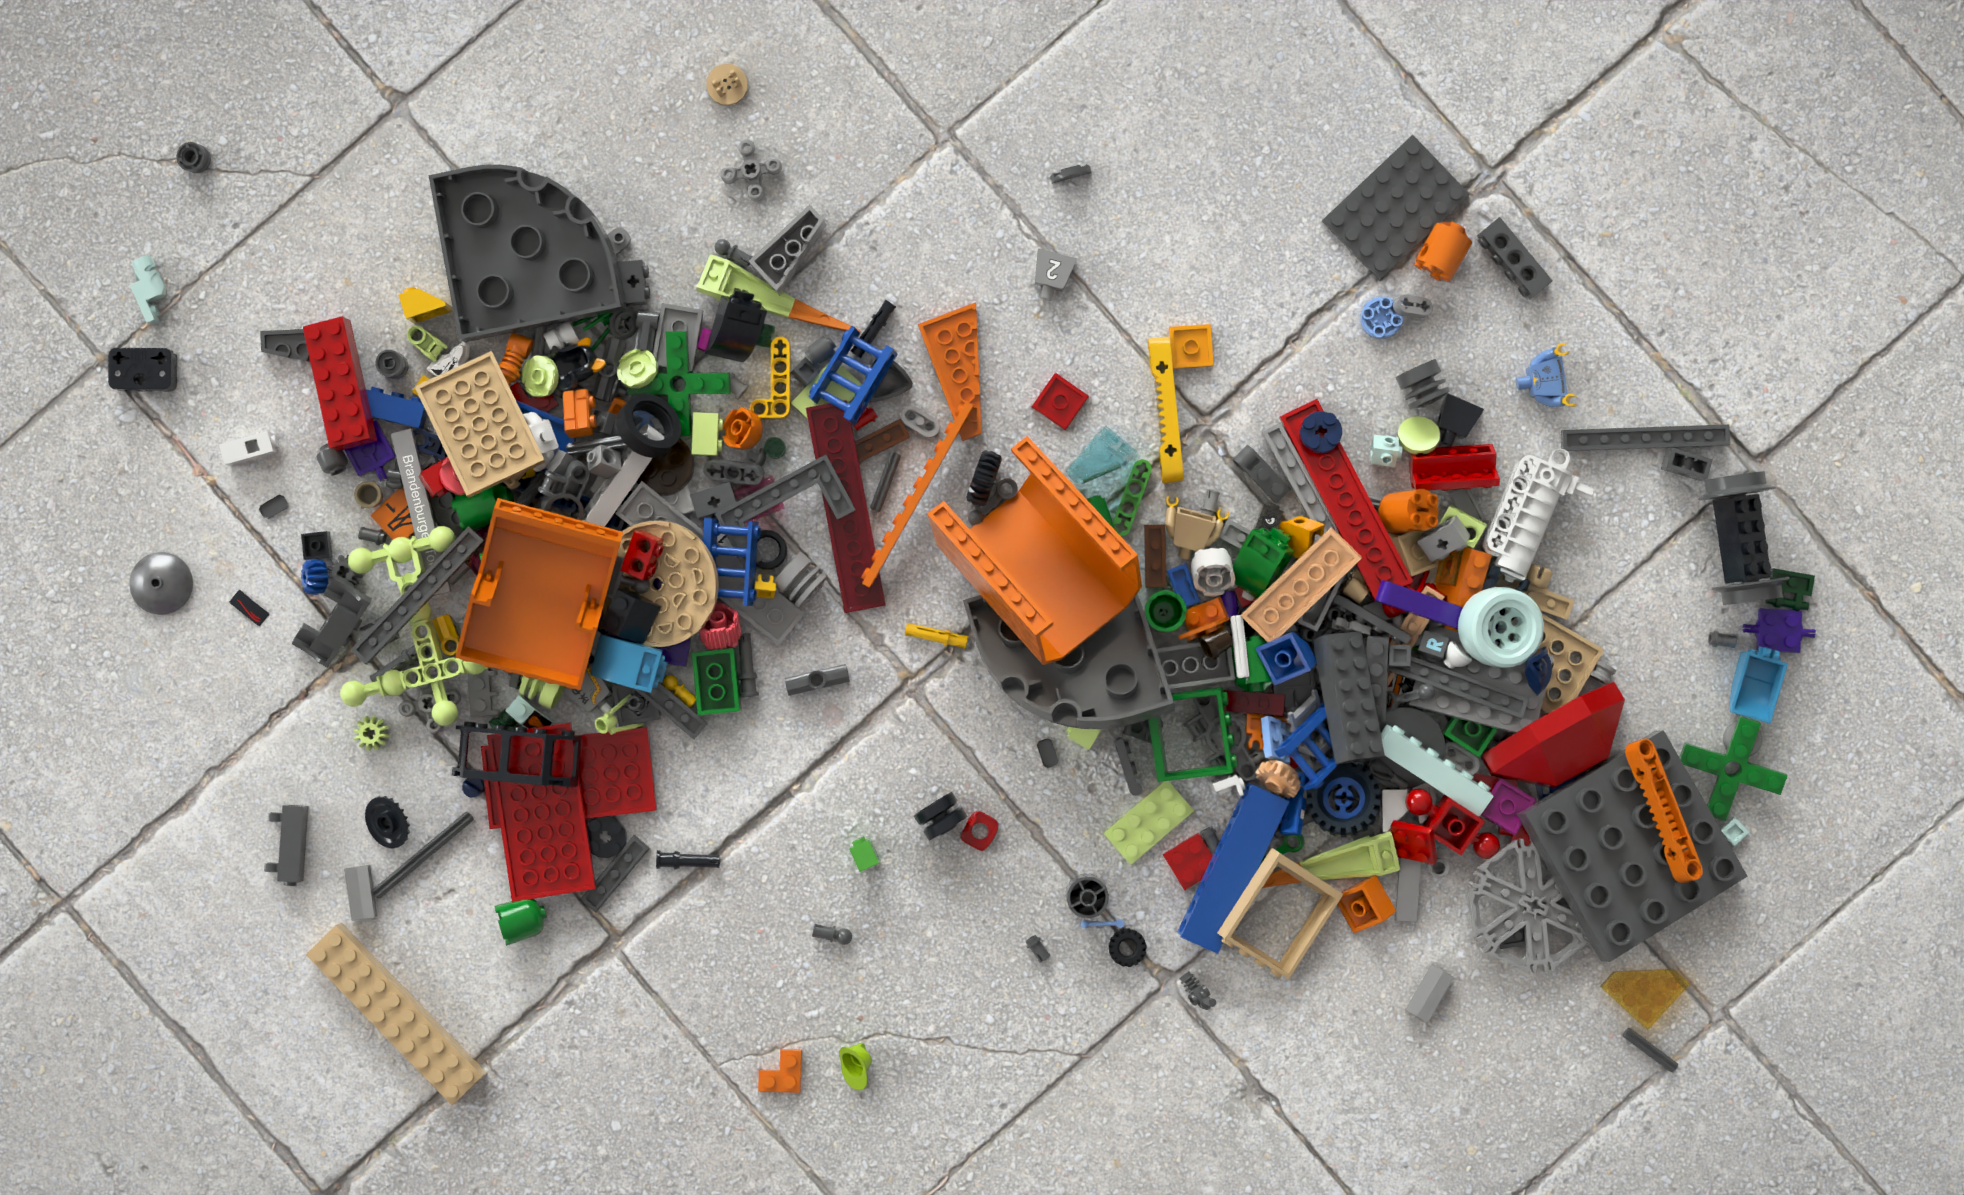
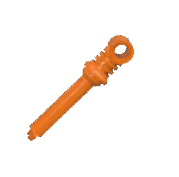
(517, 350)

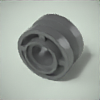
(185, 153)

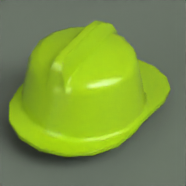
(854, 1065)

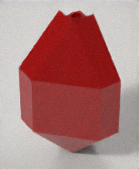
(1561, 741)

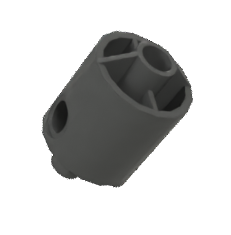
(1087, 895)

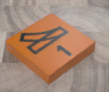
(394, 516)

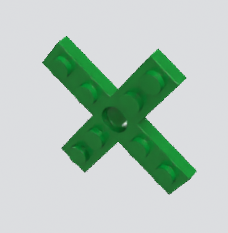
(696, 383)
(1748, 773)

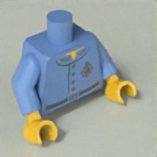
(1547, 379)

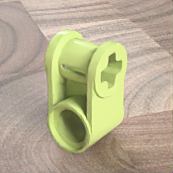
(429, 344)

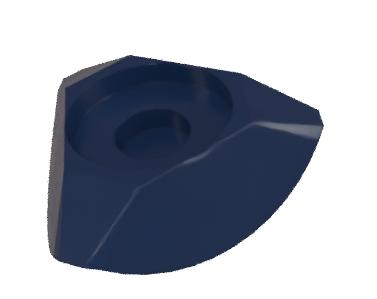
(1538, 670)

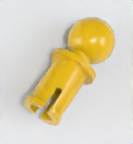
(681, 692)

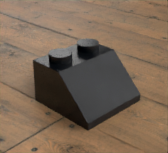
(630, 615)

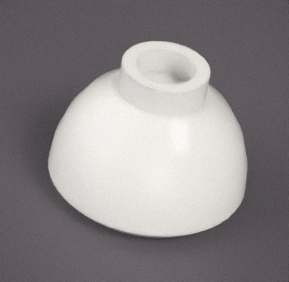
(1456, 655)

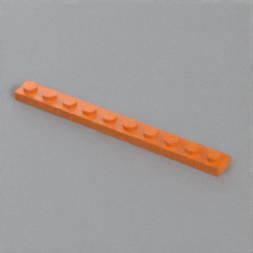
(921, 486)

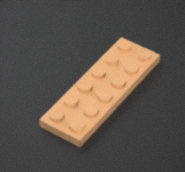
(1301, 586)

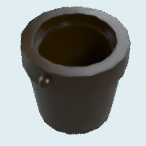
(1215, 643)

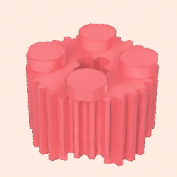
(721, 629)

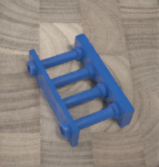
(864, 392)
(710, 532)
(1303, 735)

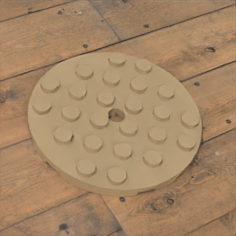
(687, 578)

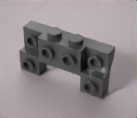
(336, 630)

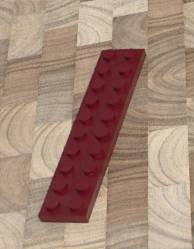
(852, 534)

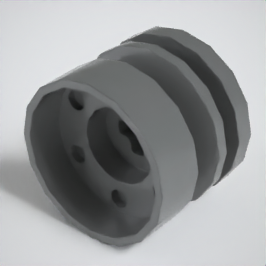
(1422, 384)

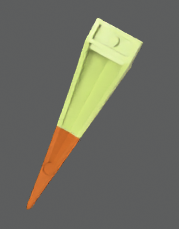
(723, 276)
(1355, 859)

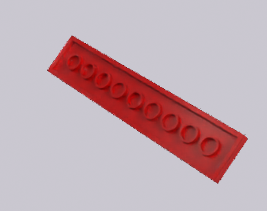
(1349, 506)

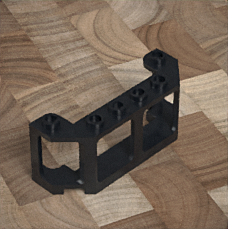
(503, 774)

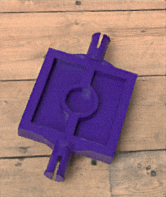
(373, 455)
(1779, 630)

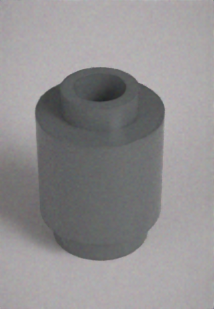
(820, 350)

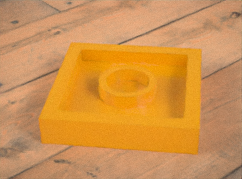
(1191, 346)

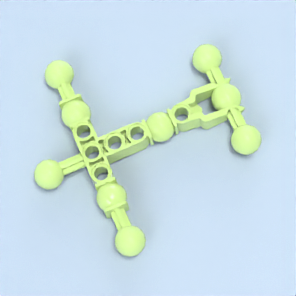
(393, 681)

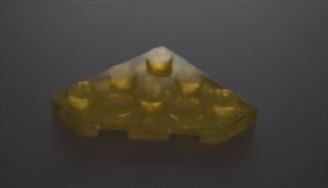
(1645, 992)

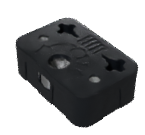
(142, 363)

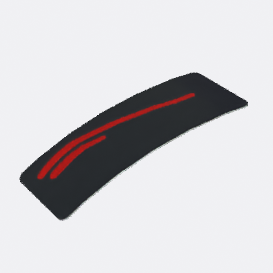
(249, 608)

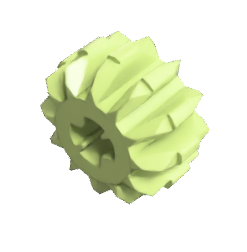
(379, 734)

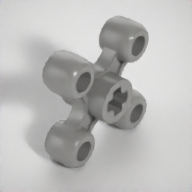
(753, 178)
(421, 705)

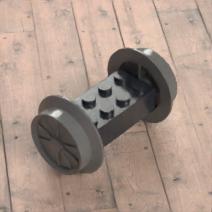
(1742, 538)

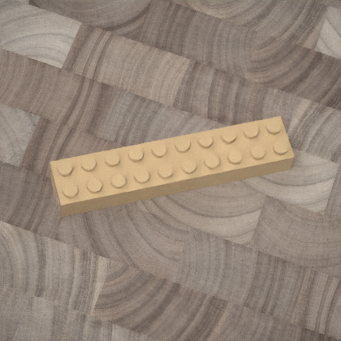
(396, 1013)

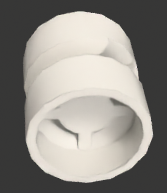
(563, 337)

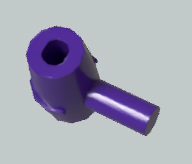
(1230, 603)

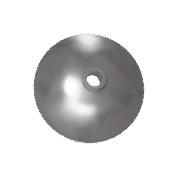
(174, 585)

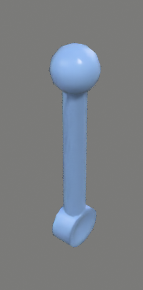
(1119, 923)

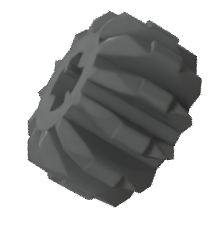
(340, 567)

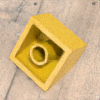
(421, 305)

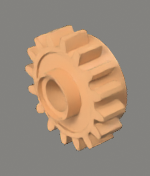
(1278, 778)

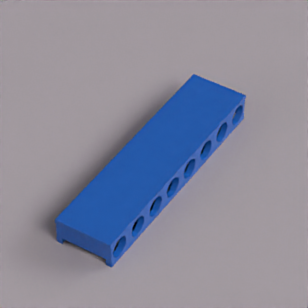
(1232, 865)

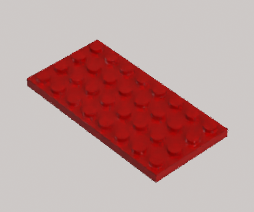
(612, 775)
(542, 824)

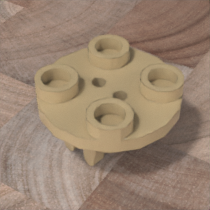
(735, 79)

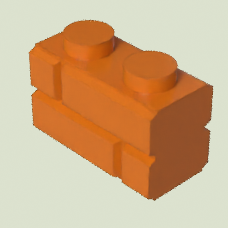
(578, 413)

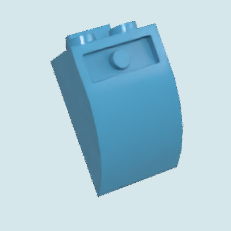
(628, 663)
(1757, 684)

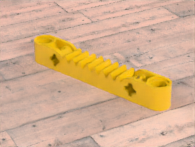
(1160, 353)

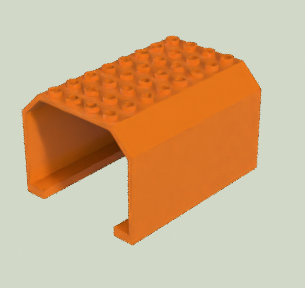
(1043, 560)

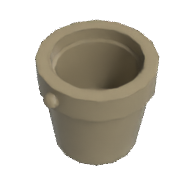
(368, 494)

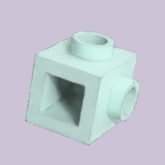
(1385, 450)

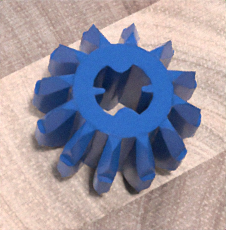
(314, 577)

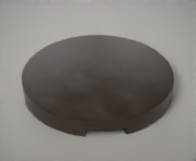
(671, 471)

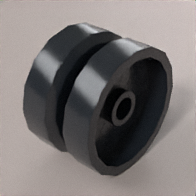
(940, 816)

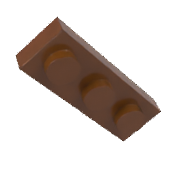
(881, 440)
(1155, 556)

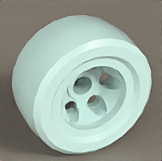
(1482, 614)

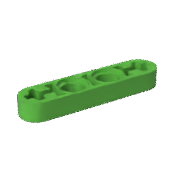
(1132, 498)

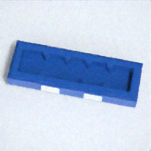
(1294, 814)

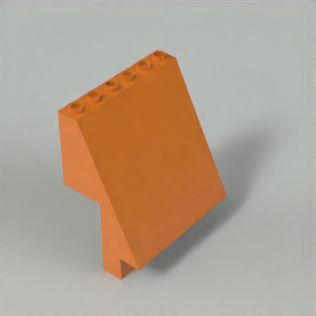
(538, 594)

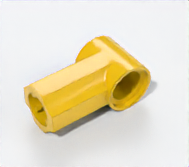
(446, 632)

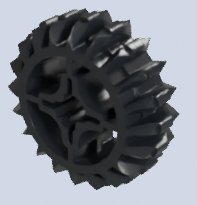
(984, 478)

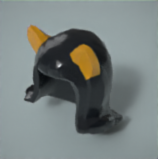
(575, 364)

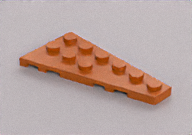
(954, 354)

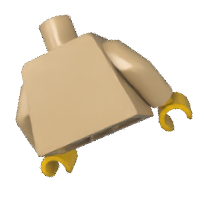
(1191, 528)

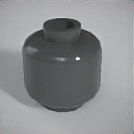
(331, 461)

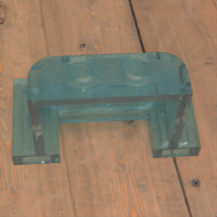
(1101, 456)

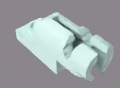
(148, 288)

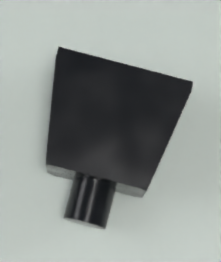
(1457, 418)

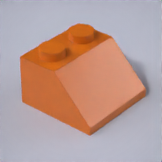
(1365, 904)

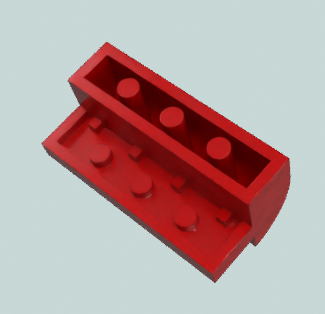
(1454, 468)

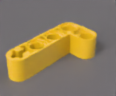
(777, 378)

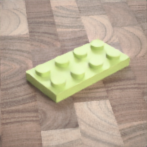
(1148, 821)

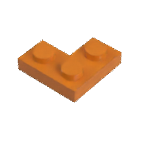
(787, 1078)

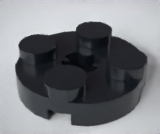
(613, 828)

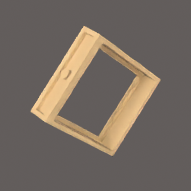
(1307, 933)

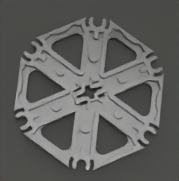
(1516, 917)

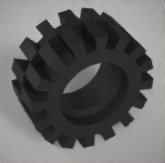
(1137, 956)

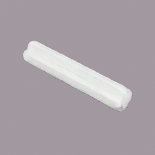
(1239, 645)

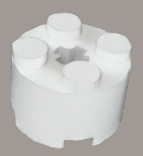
(1212, 571)

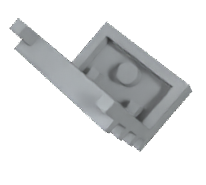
(1311, 703)

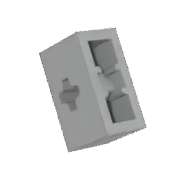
(1443, 539)

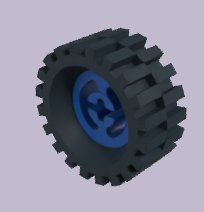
(1341, 822)

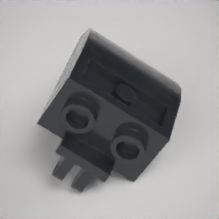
(736, 326)

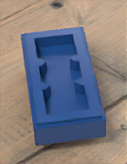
(1183, 584)

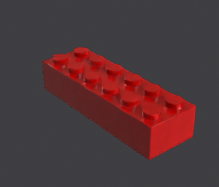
(339, 383)

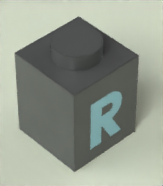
(1432, 645)

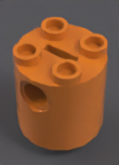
(1444, 251)
(1409, 511)

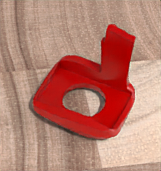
(979, 817)

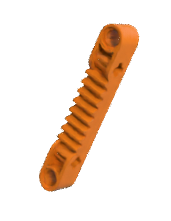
(1683, 864)

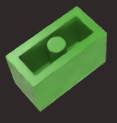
(864, 853)

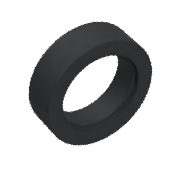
(635, 439)

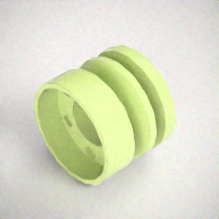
(548, 692)

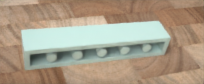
(1435, 771)

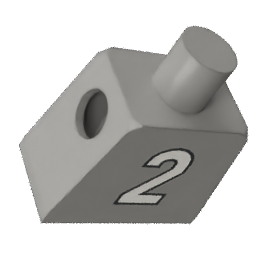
(1052, 272)

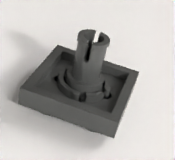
(636, 702)

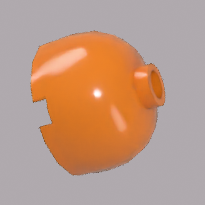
(742, 429)

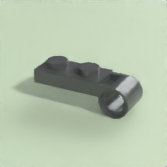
(1261, 473)

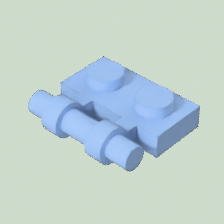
(1274, 735)

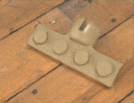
(1538, 591)

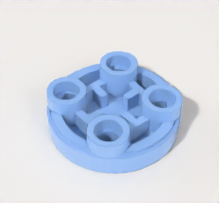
(1379, 318)

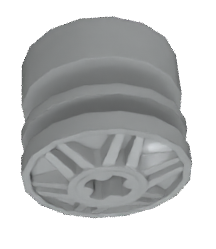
(800, 580)

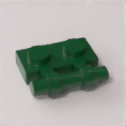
(1798, 584)

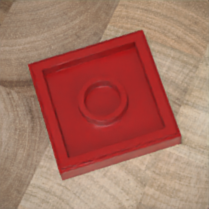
(1060, 401)

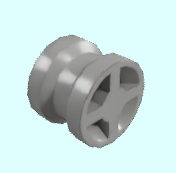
(1603, 672)

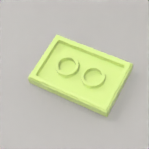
(803, 401)

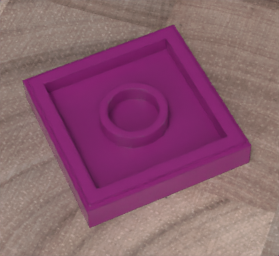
(1506, 805)

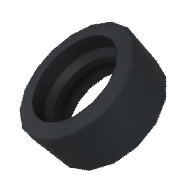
(782, 551)

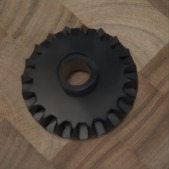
(386, 822)

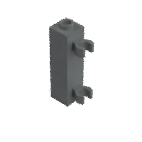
(292, 844)

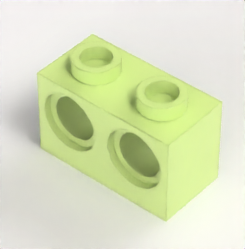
(1468, 522)

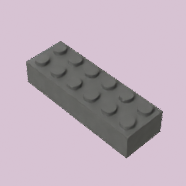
(1348, 697)

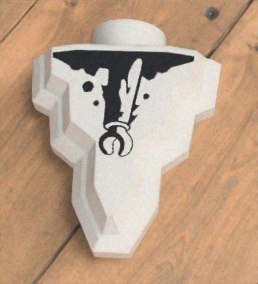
(457, 357)

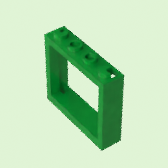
(1228, 740)

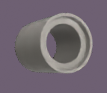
(1443, 873)

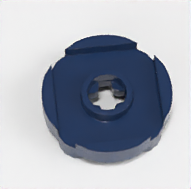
(1327, 422)

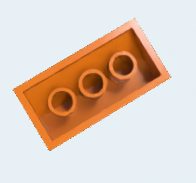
(1469, 580)

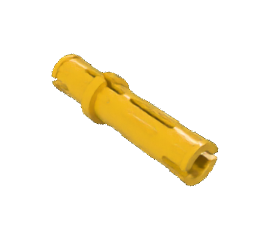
(940, 636)

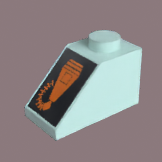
(528, 714)

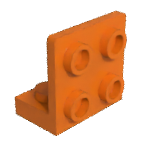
(1205, 618)

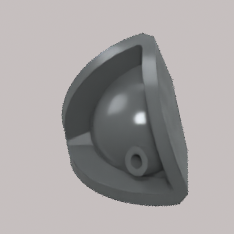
(893, 384)

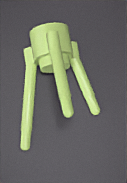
(608, 721)

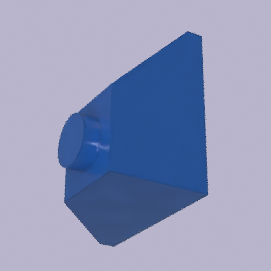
(1286, 657)

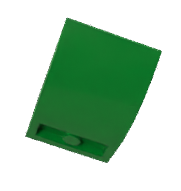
(1261, 560)

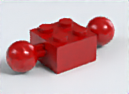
(1453, 824)

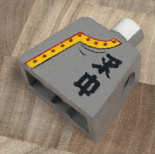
(592, 693)

